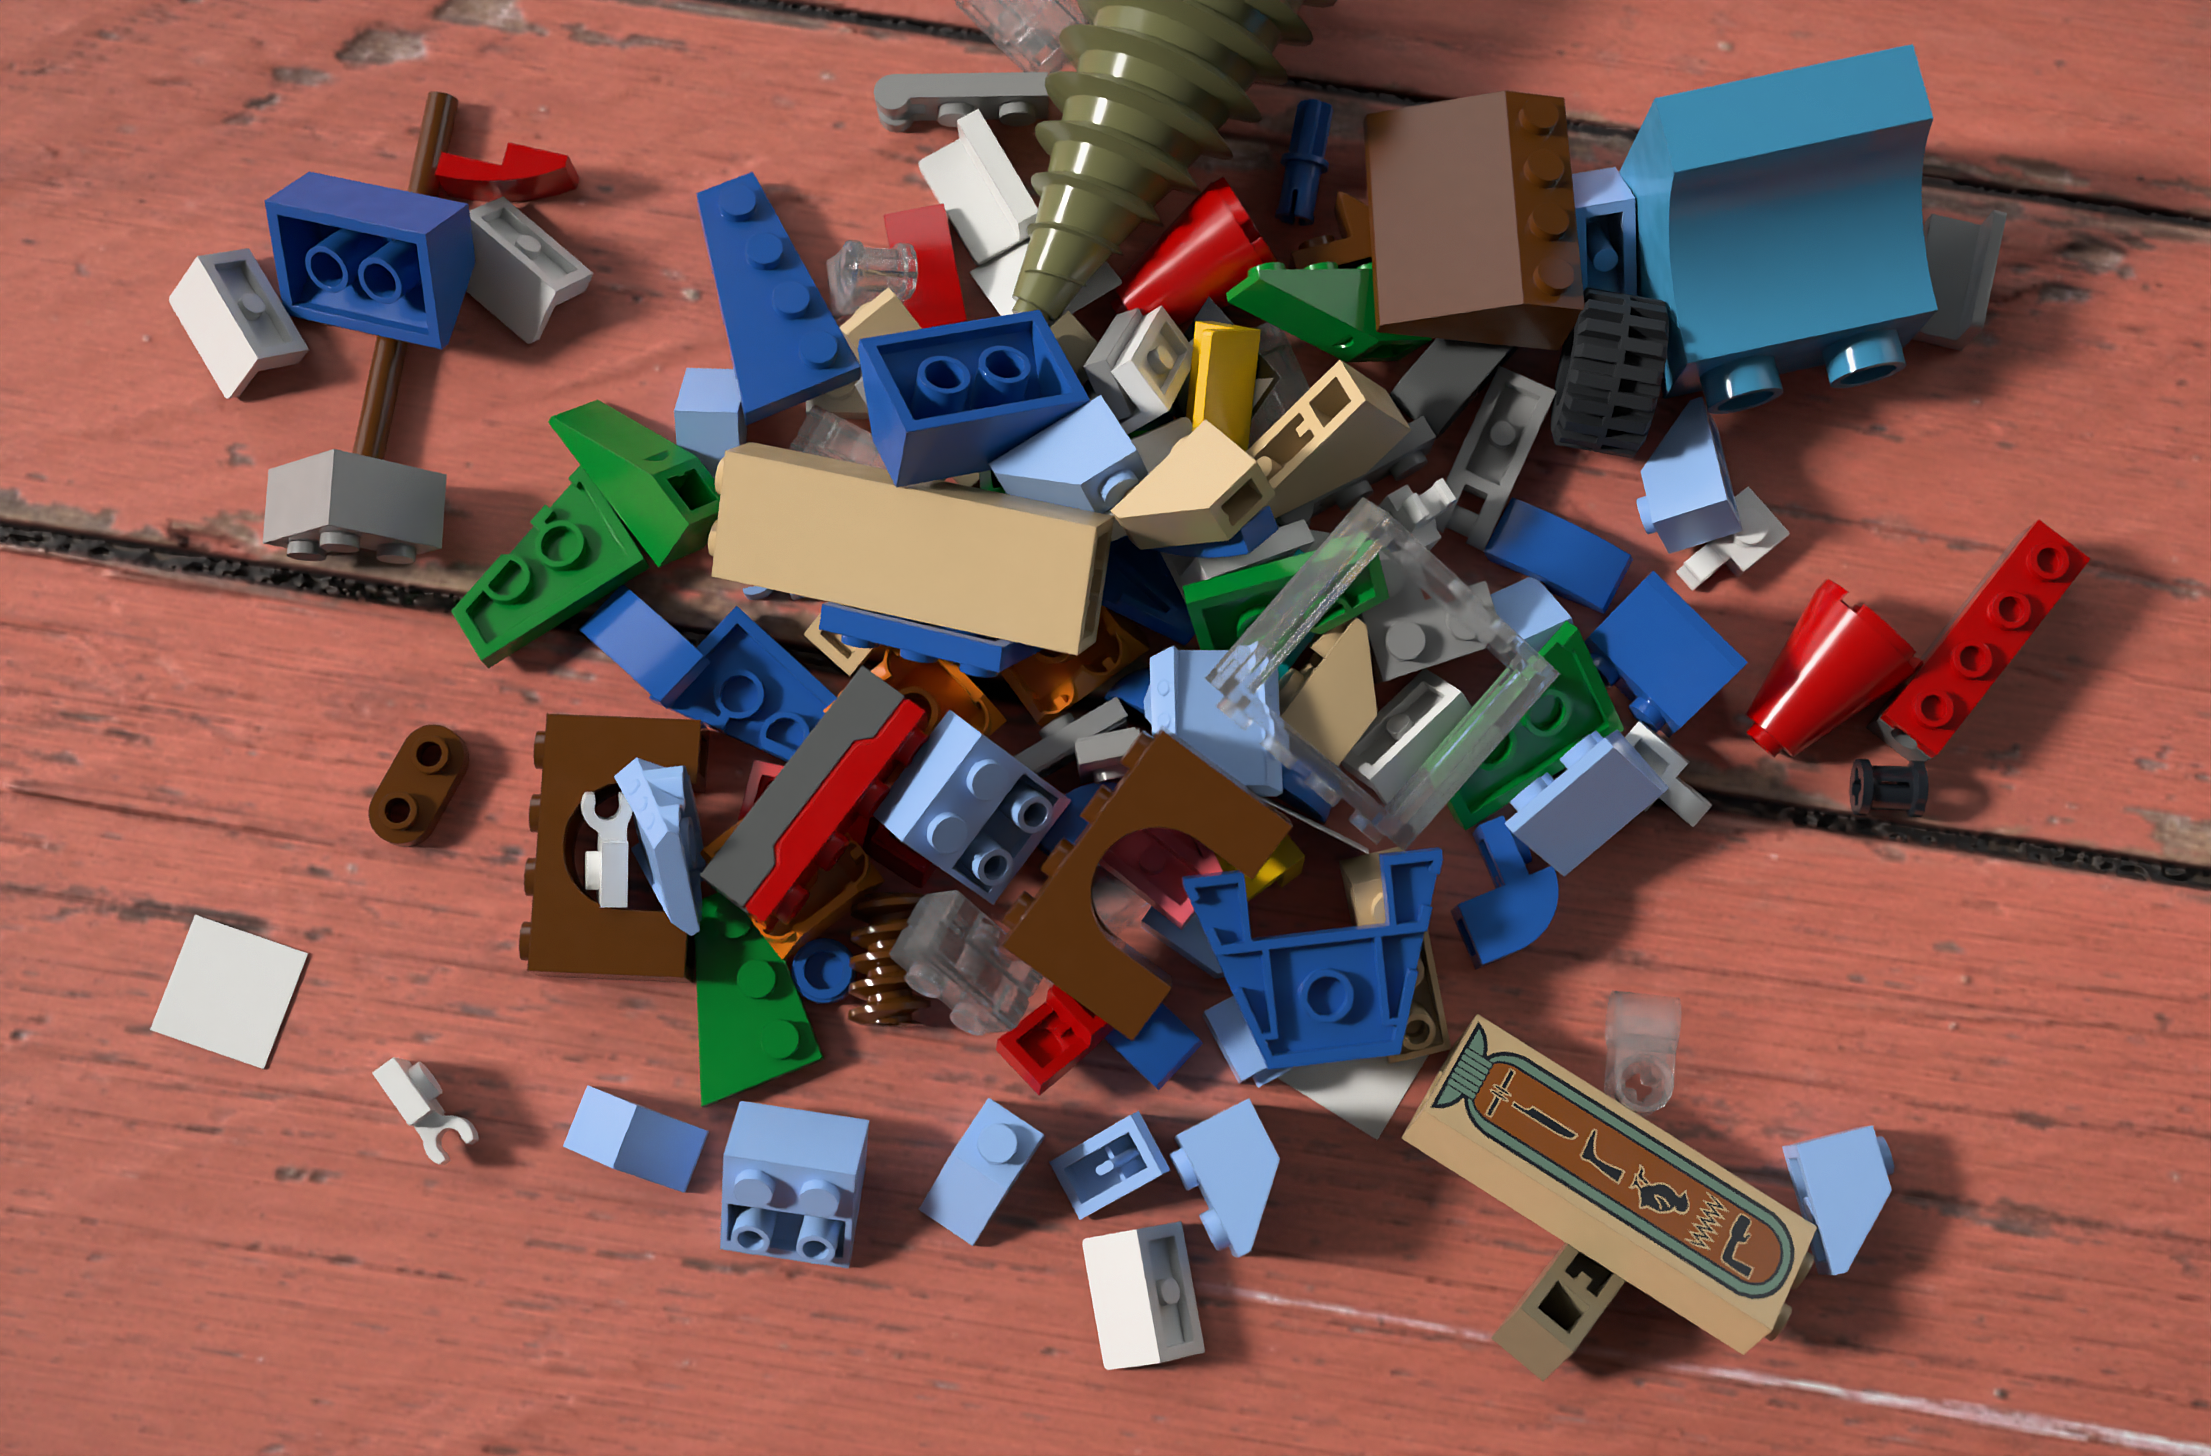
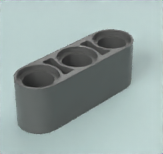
(1448, 380)

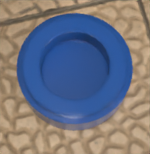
(823, 971)

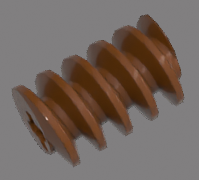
(885, 988)

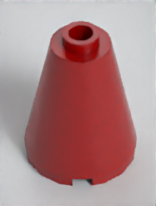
(1195, 258)
(1827, 672)

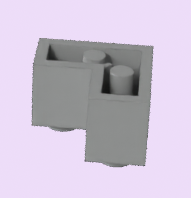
(354, 503)
(1412, 631)

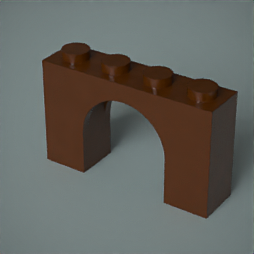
(1163, 788)
(568, 927)

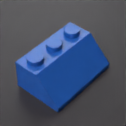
(371, 257)
(964, 393)

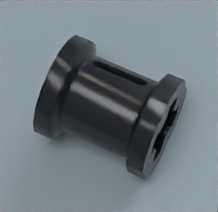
(1888, 788)

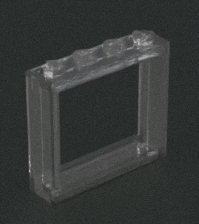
(1299, 608)

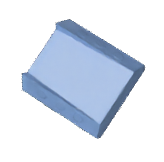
(1187, 707)
(667, 837)

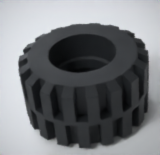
(1610, 373)

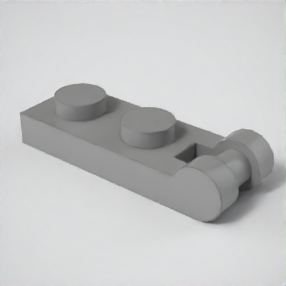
(946, 97)
(1495, 452)
(1400, 461)

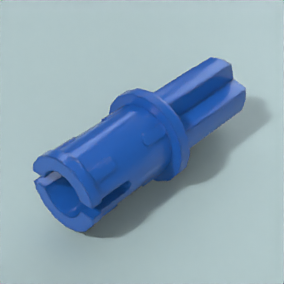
(1304, 162)

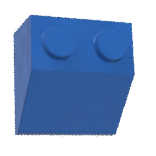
(1662, 656)

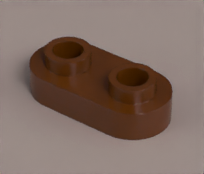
(423, 787)

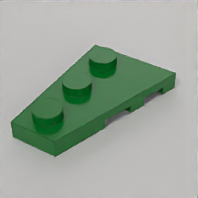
(554, 572)
(1230, 603)
(1553, 725)
(746, 1007)

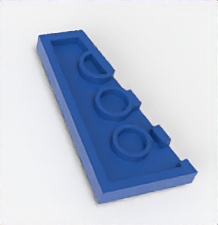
(772, 312)

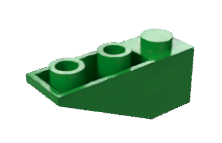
(1323, 308)
(648, 480)

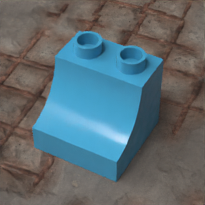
(1785, 226)

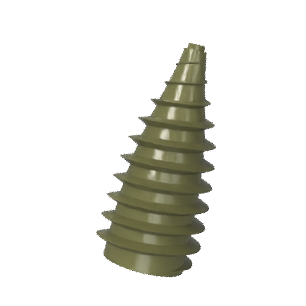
(1135, 118)

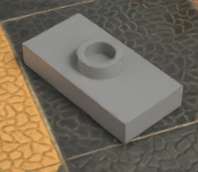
(1058, 737)
(1100, 755)

